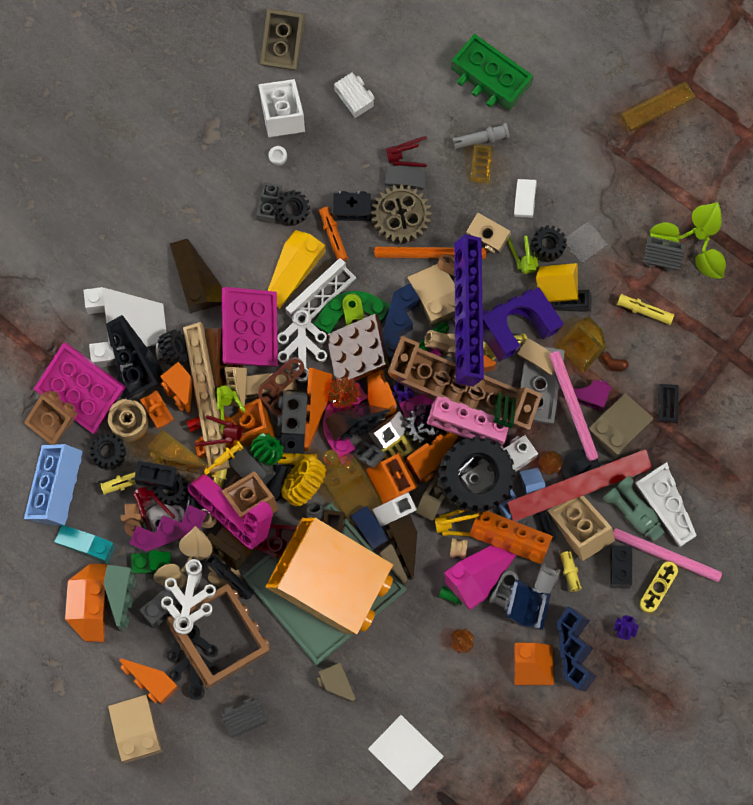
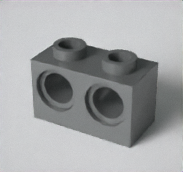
(297, 412)

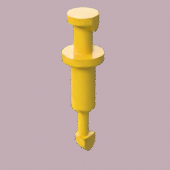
(224, 457)

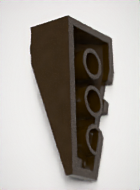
(197, 280)

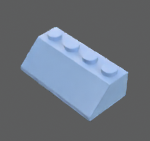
(53, 484)

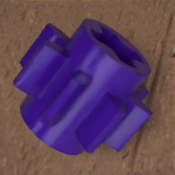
(401, 396)
(626, 627)

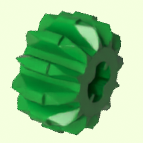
(267, 449)

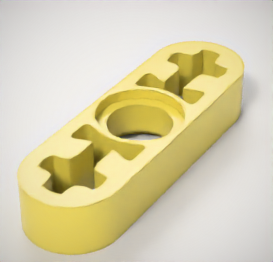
(670, 578)

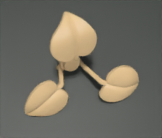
(194, 545)

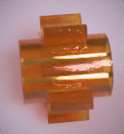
(550, 462)
(462, 640)

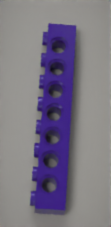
(468, 310)

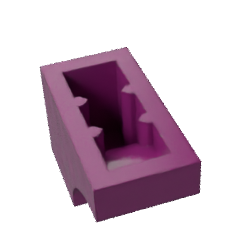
(594, 395)

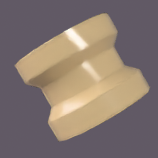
(458, 548)

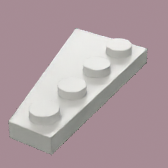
(663, 497)

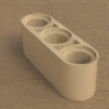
(255, 381)

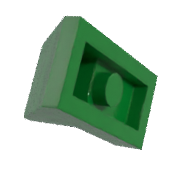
(149, 562)

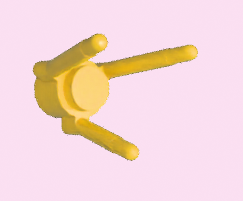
(444, 522)

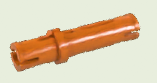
(325, 214)

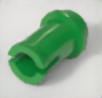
(448, 594)

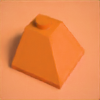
(533, 664)

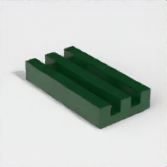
(511, 414)

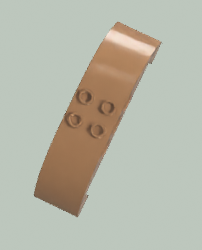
(436, 377)

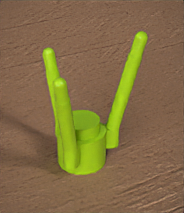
(528, 264)
(224, 398)

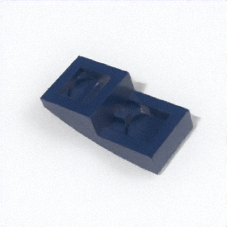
(369, 527)

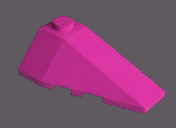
(477, 574)

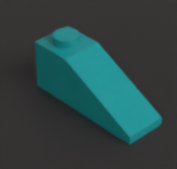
(85, 544)

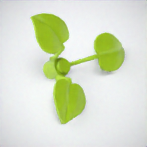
(708, 222)

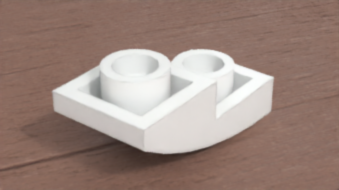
(525, 198)

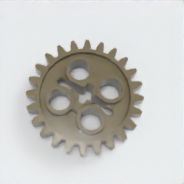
(417, 210)

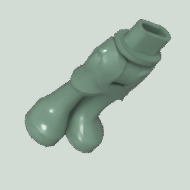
(642, 517)

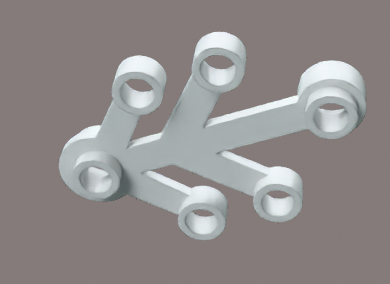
(302, 341)
(188, 600)

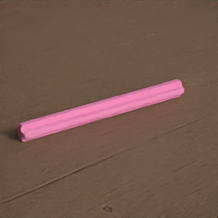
(573, 405)
(667, 555)

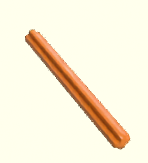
(415, 252)

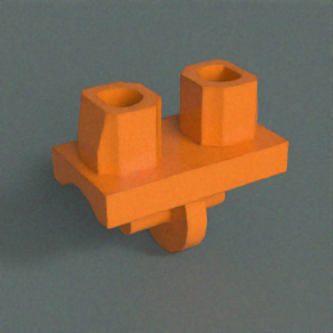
(157, 410)

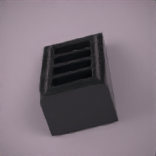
(576, 307)

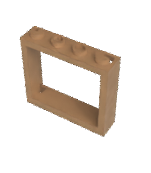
(193, 655)

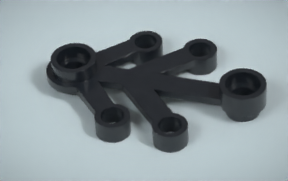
(196, 639)

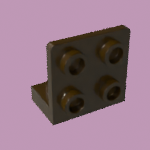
(229, 548)

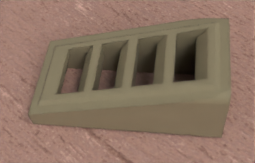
(390, 555)

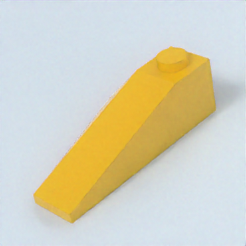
(296, 261)

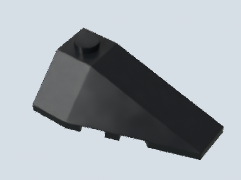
(134, 361)

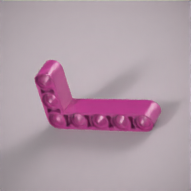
(250, 530)

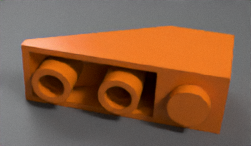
(154, 680)

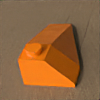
(380, 393)
(317, 403)

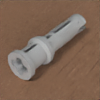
(490, 134)

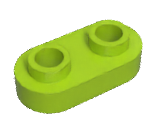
(353, 312)

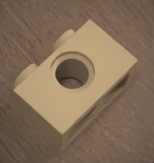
(500, 234)

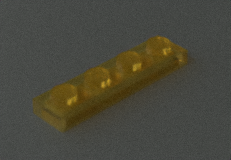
(658, 106)

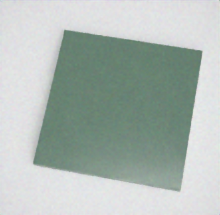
(311, 633)

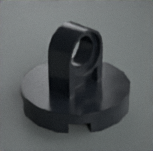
(577, 463)

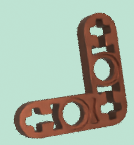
(277, 388)

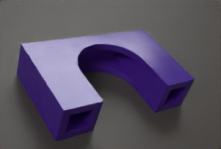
(532, 306)

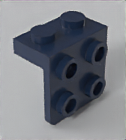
(527, 606)

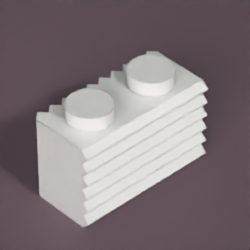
(354, 94)

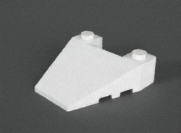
(143, 315)

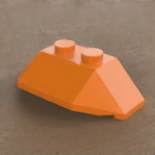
(88, 603)

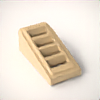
(237, 382)

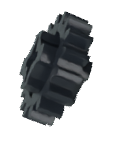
(416, 421)

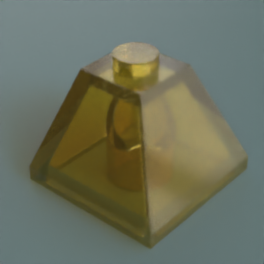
(583, 343)

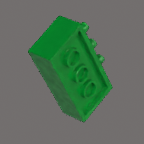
(491, 73)

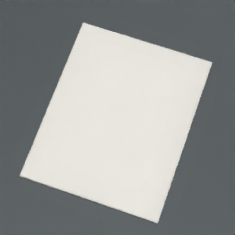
(405, 752)

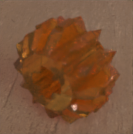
(341, 386)

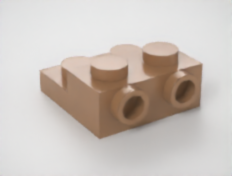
(51, 417)

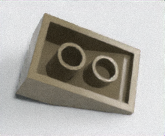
(283, 38)
(620, 426)

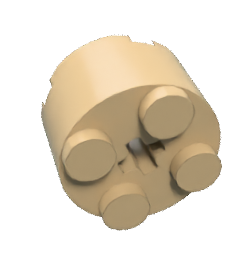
(133, 411)

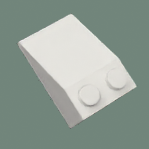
(281, 108)

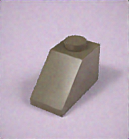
(431, 500)
(336, 683)

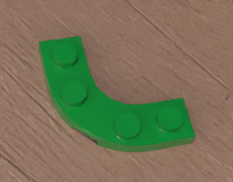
(334, 310)

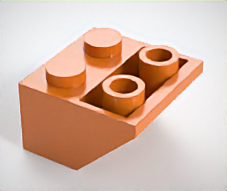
(178, 383)
(392, 478)

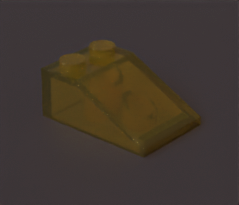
(171, 453)

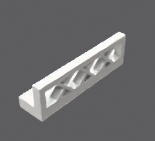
(318, 286)

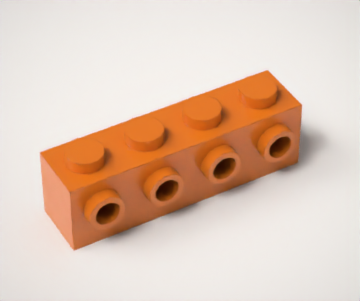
(509, 537)

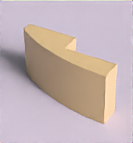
(537, 355)

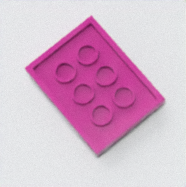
(249, 327)
(82, 385)

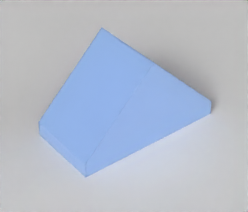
(532, 480)

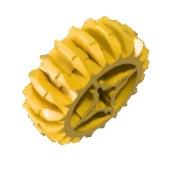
(303, 481)

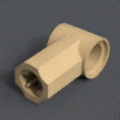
(441, 342)

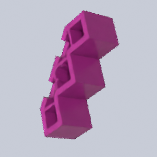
(168, 530)

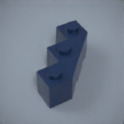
(397, 320)
(574, 649)

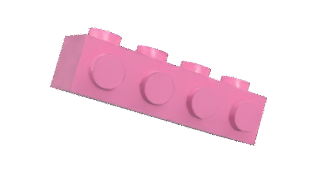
(465, 421)

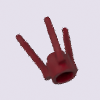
(395, 153)
(230, 431)
(143, 499)

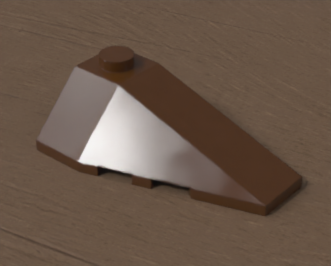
(215, 351)

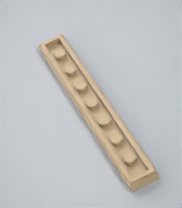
(204, 392)

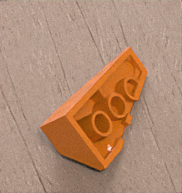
(253, 422)
(426, 459)

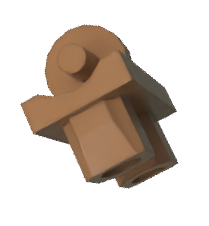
(131, 518)

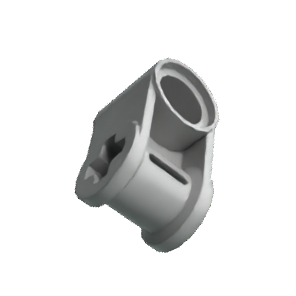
(546, 579)
(503, 591)

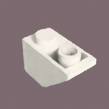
(389, 431)
(394, 509)

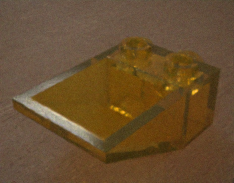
(352, 487)

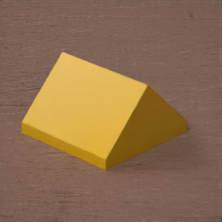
(558, 282)

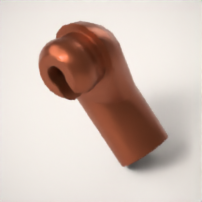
(614, 364)

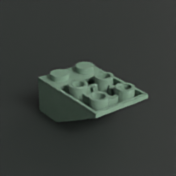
(118, 586)

